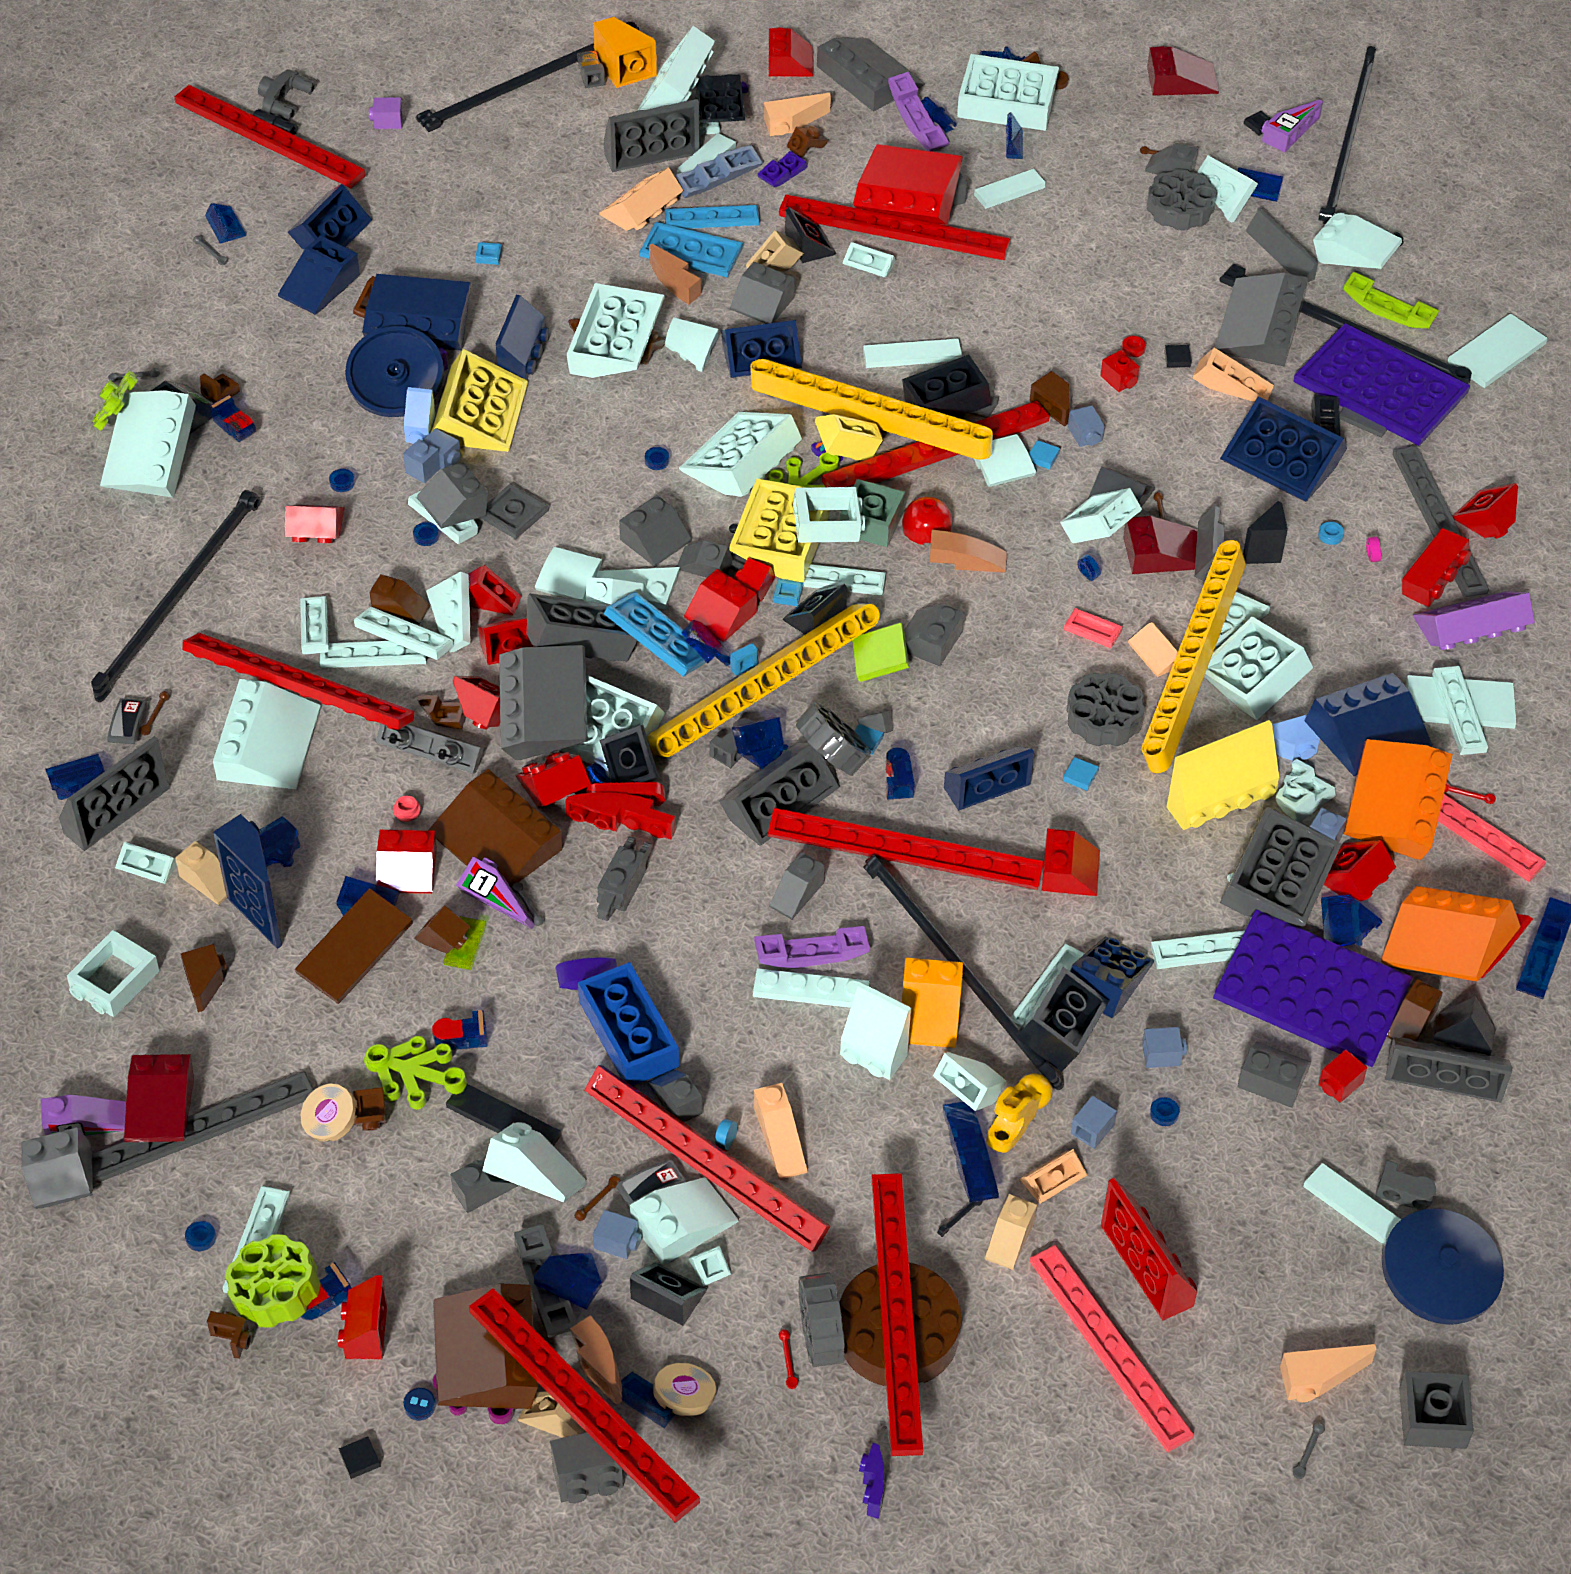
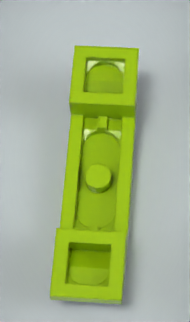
(1362, 291)

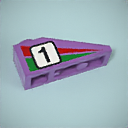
(1290, 125)
(489, 886)
(89, 1114)

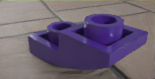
(780, 172)
(577, 970)
(873, 1477)

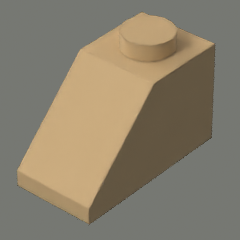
(777, 252)
(202, 871)
(1011, 1231)
(550, 1417)

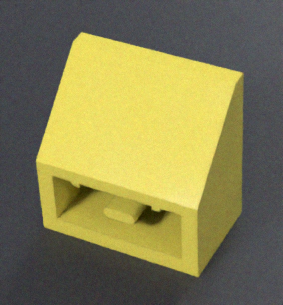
(848, 436)

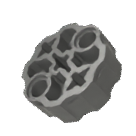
(1181, 199)
(1105, 709)
(833, 738)
(821, 1319)

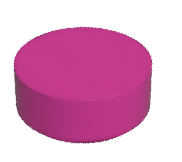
(1373, 549)

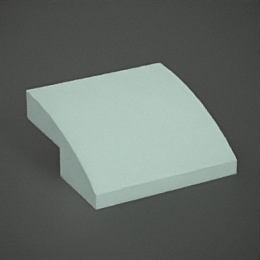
(1007, 463)
(567, 573)

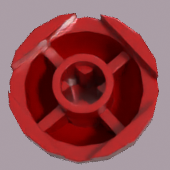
(924, 516)

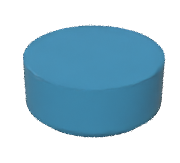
(1331, 533)
(726, 1134)

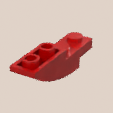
(610, 810)

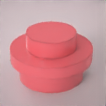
(406, 808)

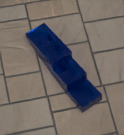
(1545, 949)
(970, 1152)

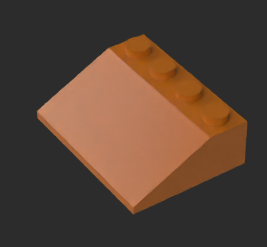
(1398, 796)
(1450, 933)

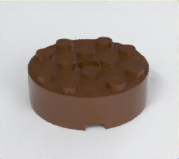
(934, 1318)

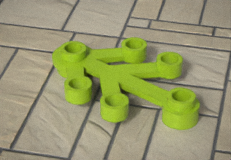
(113, 399)
(827, 464)
(413, 1068)

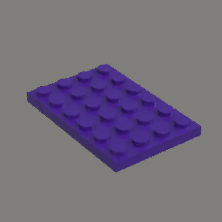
(1382, 384)
(1313, 988)

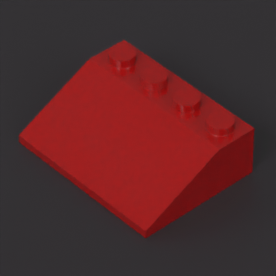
(909, 183)
(1146, 1253)

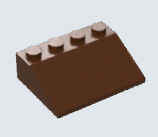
(498, 825)
(471, 1362)

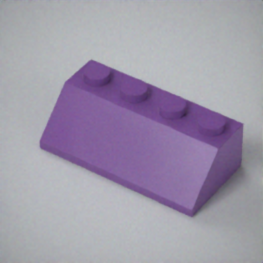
(1476, 618)

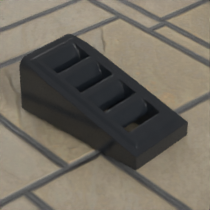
(1326, 403)

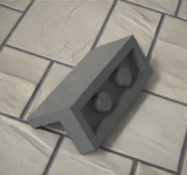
(1209, 537)

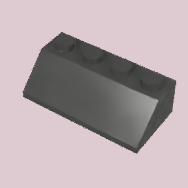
(576, 622)
(788, 783)
(1448, 1069)

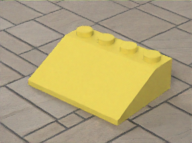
(480, 403)
(770, 534)
(1224, 776)

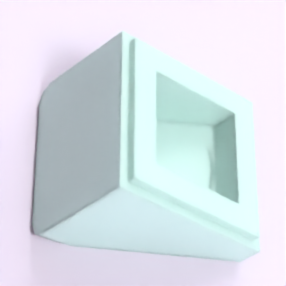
(710, 1265)

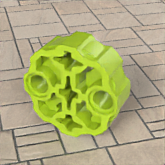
(275, 1279)

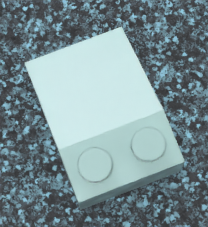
(1354, 242)
(876, 1032)
(531, 1162)
(681, 1218)

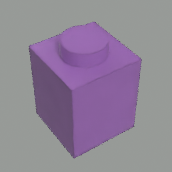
(386, 113)

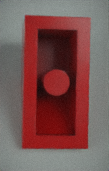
(491, 593)

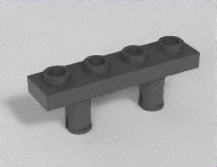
(432, 746)

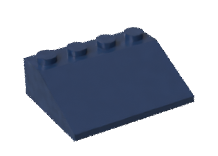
(419, 303)
(1284, 450)
(1369, 710)
(246, 875)

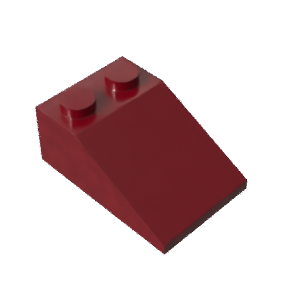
(1179, 73)
(1159, 545)
(158, 1098)

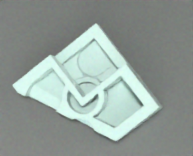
(691, 341)
(1295, 795)

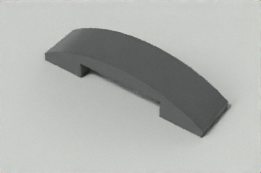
(553, 1310)

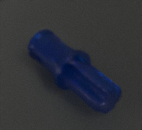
(938, 115)

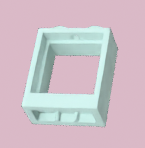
(828, 499)
(1101, 515)
(129, 952)

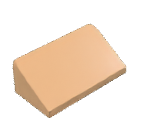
(1154, 649)
(1054, 1176)

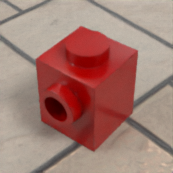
(1120, 371)
(755, 577)
(1342, 1076)

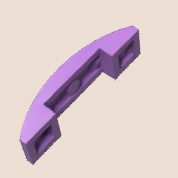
(914, 114)
(807, 952)

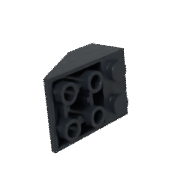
(720, 98)

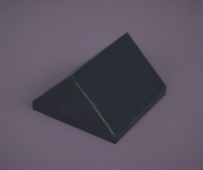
(807, 236)
(1111, 480)
(1266, 537)
(818, 608)
(629, 756)
(1466, 1027)
(665, 1292)

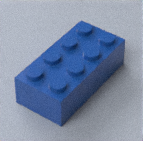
(628, 1024)

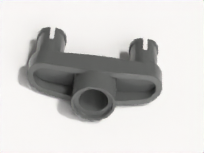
(276, 88)

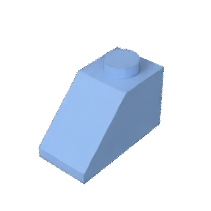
(418, 414)
(1295, 739)

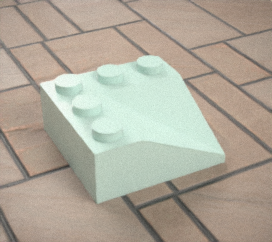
(1257, 667)

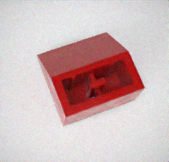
(554, 778)

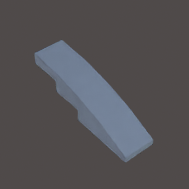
(718, 171)

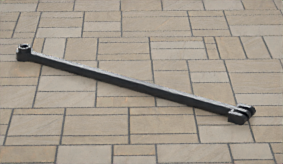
(433, 120)
(1328, 212)
(1460, 372)
(102, 681)
(874, 869)

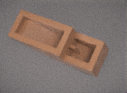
(674, 274)
(966, 552)
(597, 1358)

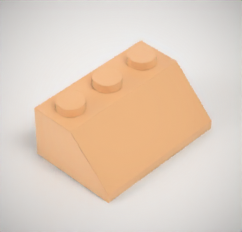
(643, 200)

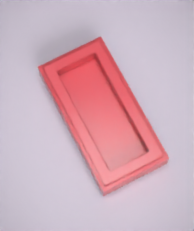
(1093, 628)

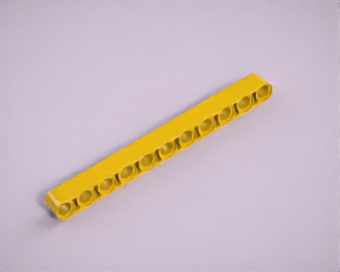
(859, 404)
(1193, 657)
(753, 683)

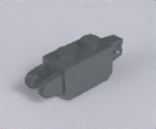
(622, 878)

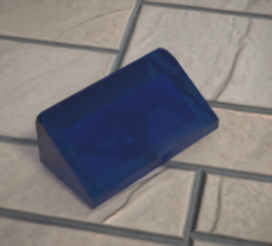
(1014, 138)
(1268, 184)
(224, 223)
(640, 1396)

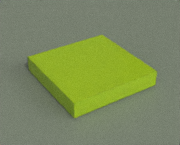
(880, 652)

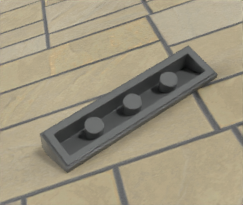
(1281, 246)

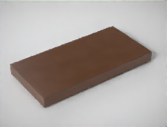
(353, 946)

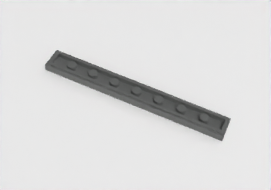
(1436, 513)
(204, 1126)

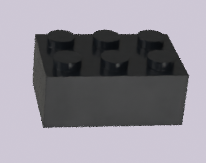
(949, 388)
(1062, 1019)

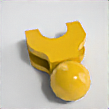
(1017, 1109)

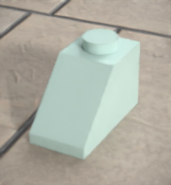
(610, 590)
(969, 1080)

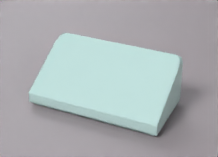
(869, 260)
(145, 863)

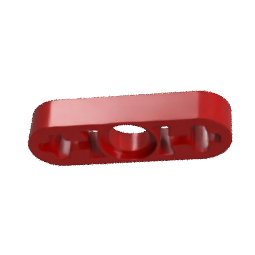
(648, 790)

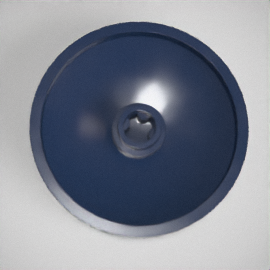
(389, 363)
(1442, 1266)

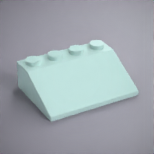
(680, 71)
(1006, 86)
(613, 331)
(149, 442)
(743, 451)
(610, 713)
(265, 736)

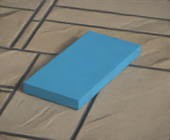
(698, 249)
(655, 632)

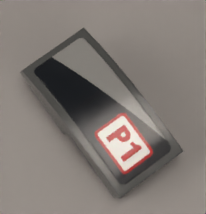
(126, 721)
(648, 1180)

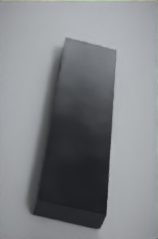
(495, 1113)

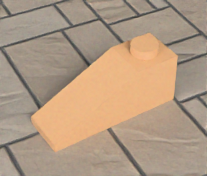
(786, 114)
(1230, 377)
(779, 1130)
(1317, 1371)

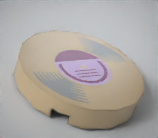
(328, 1112)
(684, 1389)

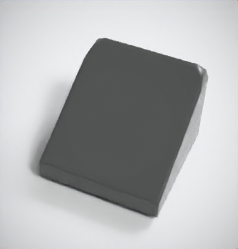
(878, 721)

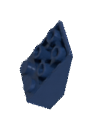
(320, 275)
(1112, 972)

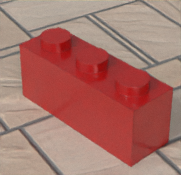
(1436, 567)

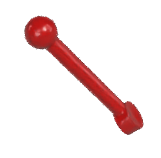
(1488, 798)
(791, 1381)

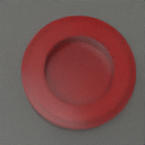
(1133, 346)

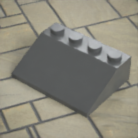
(861, 69)
(652, 135)
(1262, 317)
(542, 700)
(115, 795)
(1281, 870)

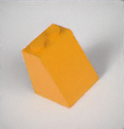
(624, 51)
(933, 995)

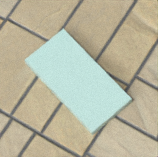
(1498, 350)
(1491, 700)

